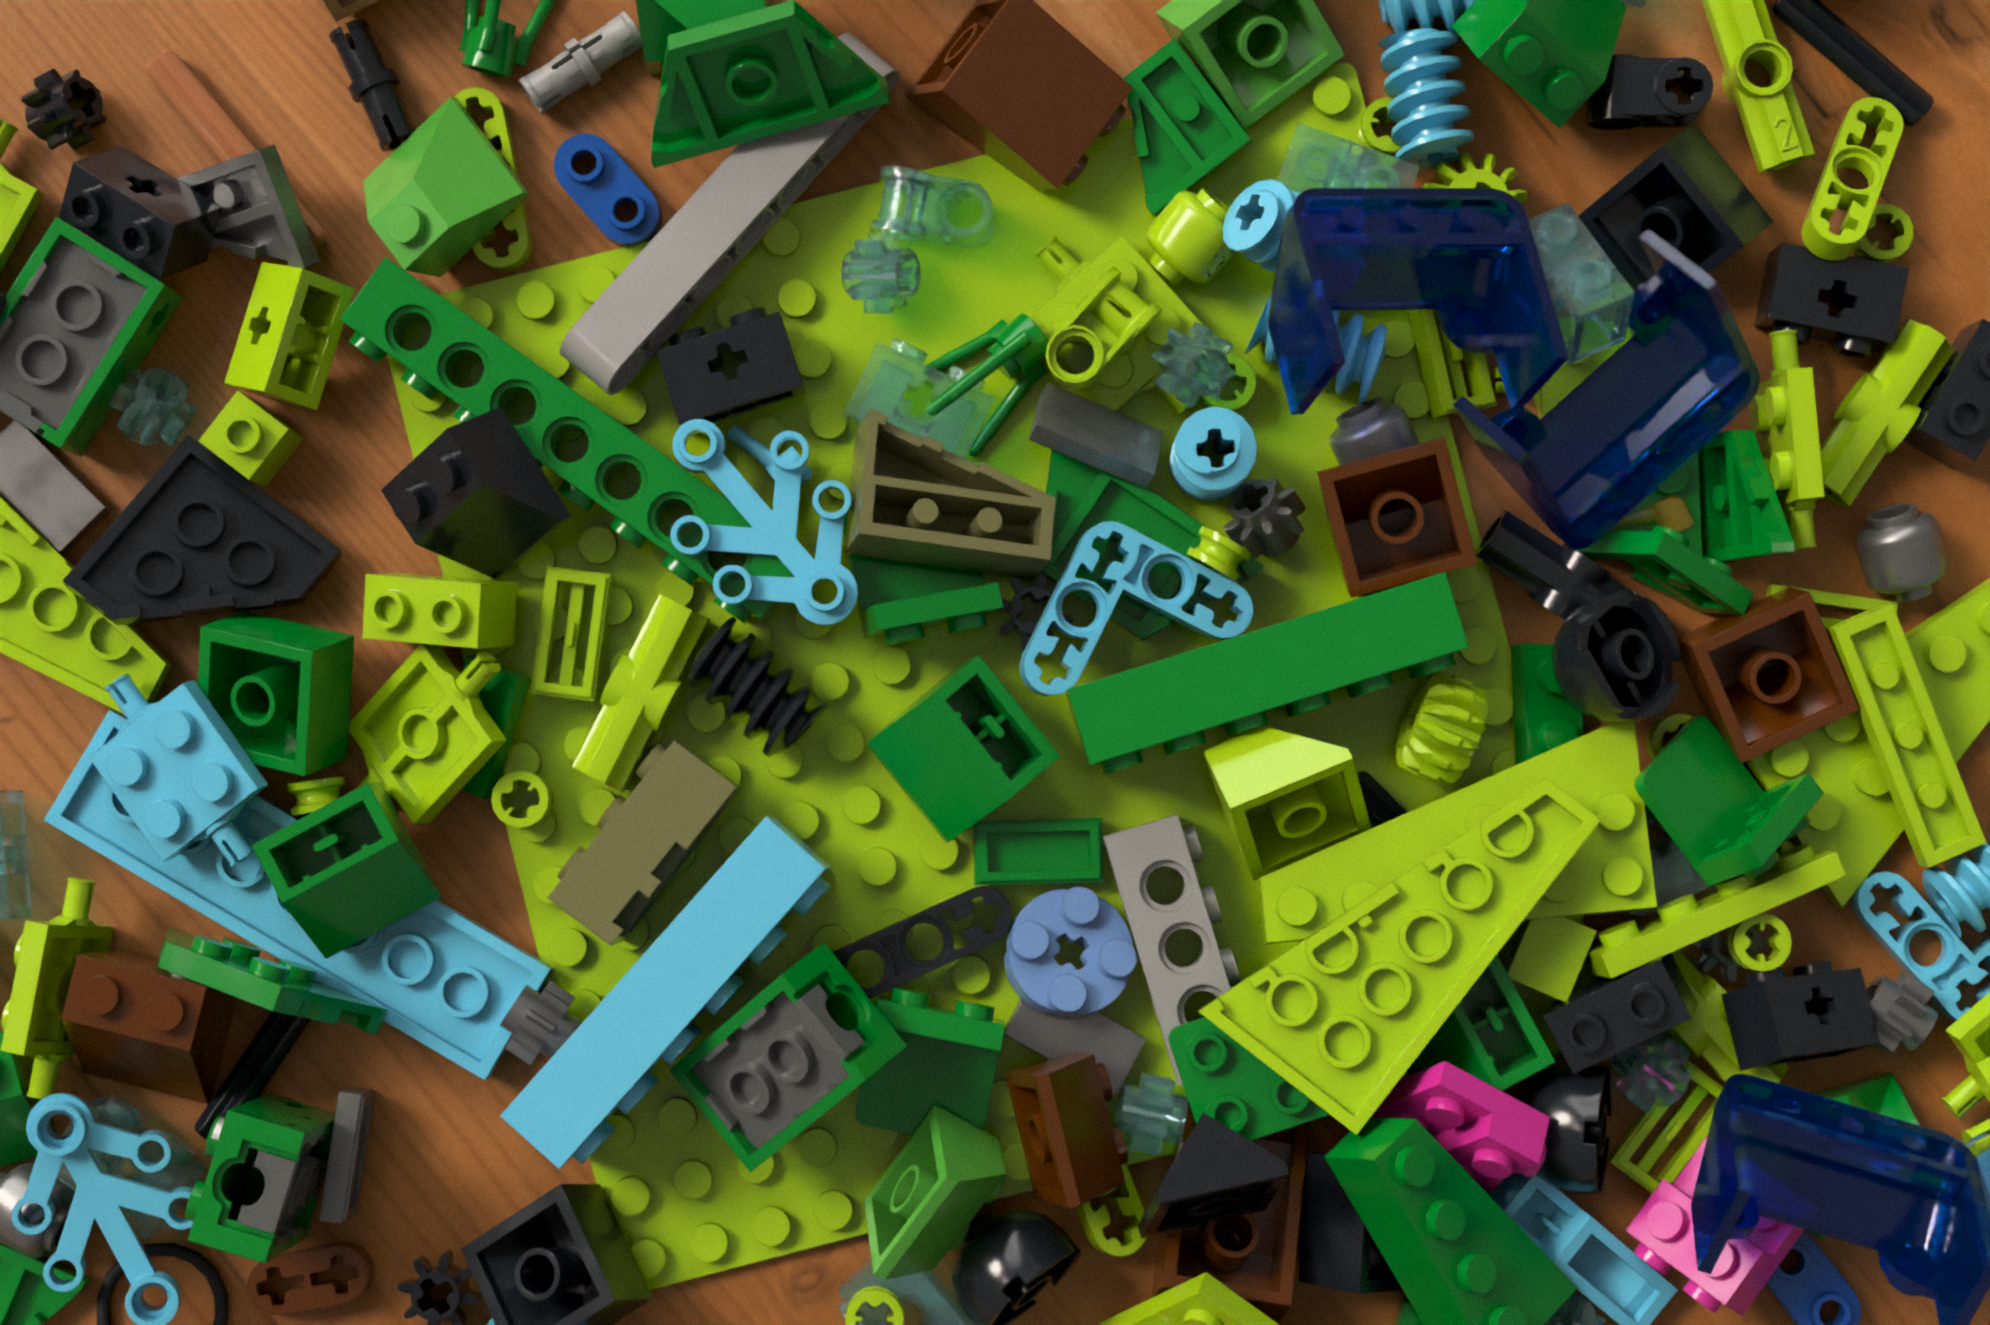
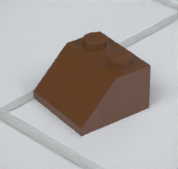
(1396, 517)
(1767, 673)
(1067, 1128)

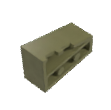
(941, 509)
(643, 842)

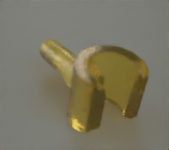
(1667, 512)

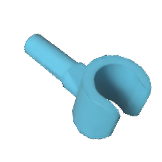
(762, 453)

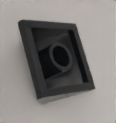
(1213, 1180)

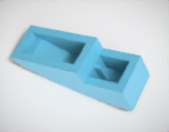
(1585, 1250)

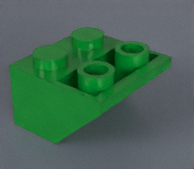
(962, 749)
(347, 869)
(1489, 1034)

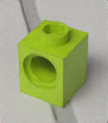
(251, 439)
(1549, 954)

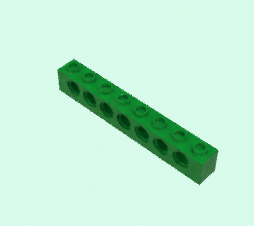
(396, 299)

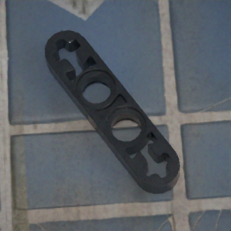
(892, 947)

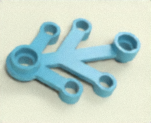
(772, 530)
(100, 1198)

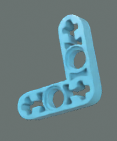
(1131, 580)
(1955, 961)

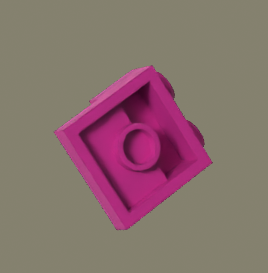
(1472, 1122)
(1667, 1240)

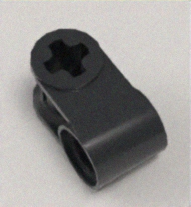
(1638, 93)

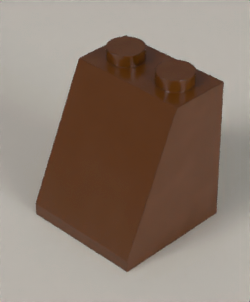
(1022, 91)
(146, 1024)

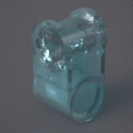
(928, 208)

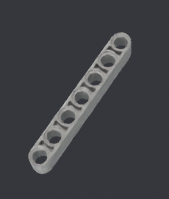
(706, 242)

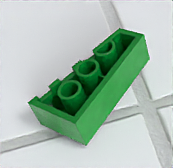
(1443, 1232)

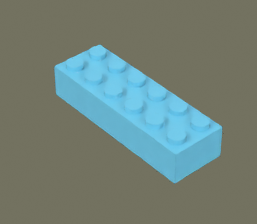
(665, 992)

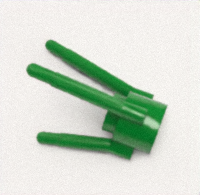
(491, 44)
(1013, 350)

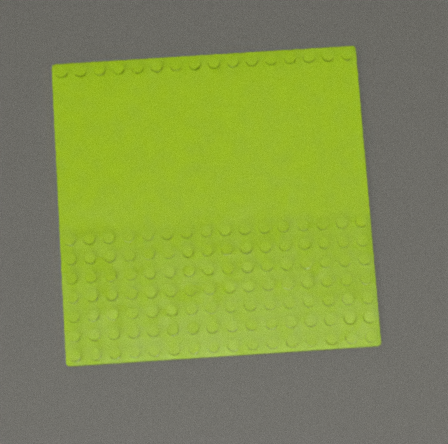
(665, 1167)

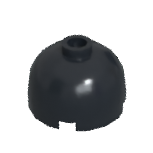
(1616, 659)
(1576, 1126)
(1010, 1264)

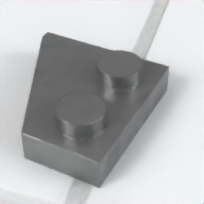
(257, 208)

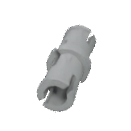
(582, 62)

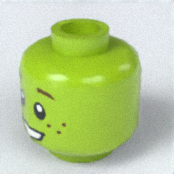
(1190, 237)

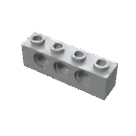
(1133, 857)

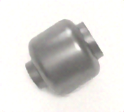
(1371, 431)
(1902, 551)
(11, 1190)

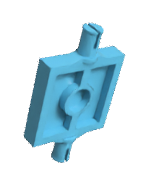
(178, 770)

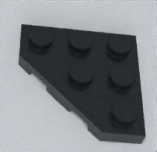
(200, 547)

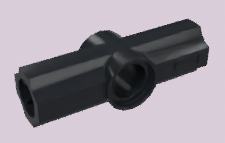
(1553, 573)

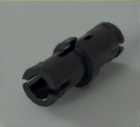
(373, 84)

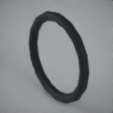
(178, 1251)

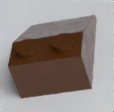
(1246, 1252)

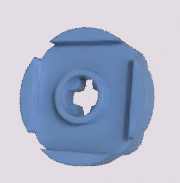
(1064, 990)

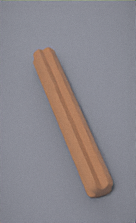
(211, 120)

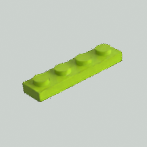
(1906, 735)
(1688, 920)

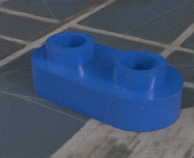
(606, 189)
(1811, 1285)

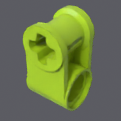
(1101, 328)

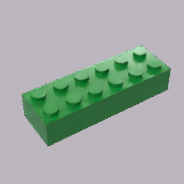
(1266, 669)

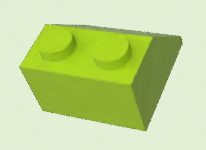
(1285, 796)

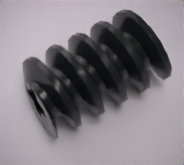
(753, 690)

